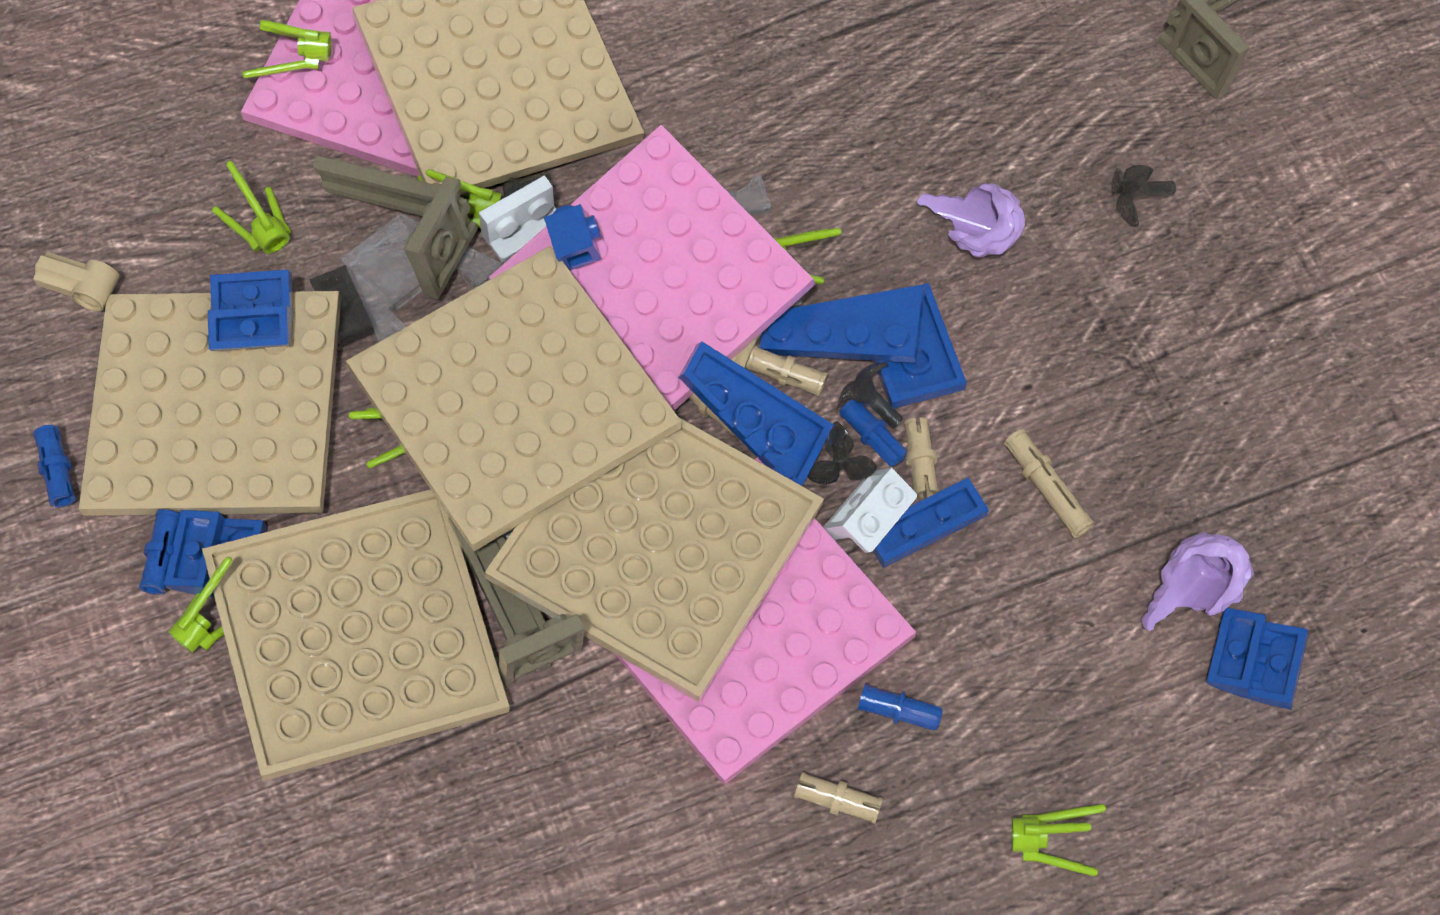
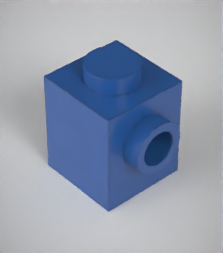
(574, 236)

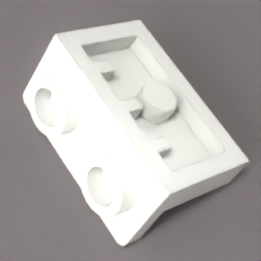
(517, 218)
(872, 509)

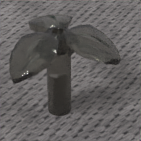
(1135, 185)
(863, 391)
(839, 446)

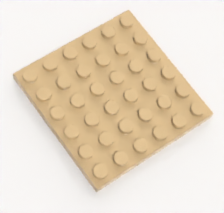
(496, 84)
(513, 397)
(207, 425)
(662, 554)
(354, 633)

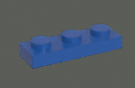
(931, 521)

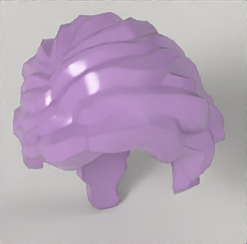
(983, 221)
(1202, 575)

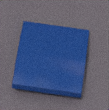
(250, 310)
(200, 530)
(1258, 658)

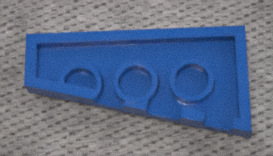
(857, 328)
(764, 418)

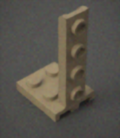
(1205, 43)
(441, 233)
(530, 640)

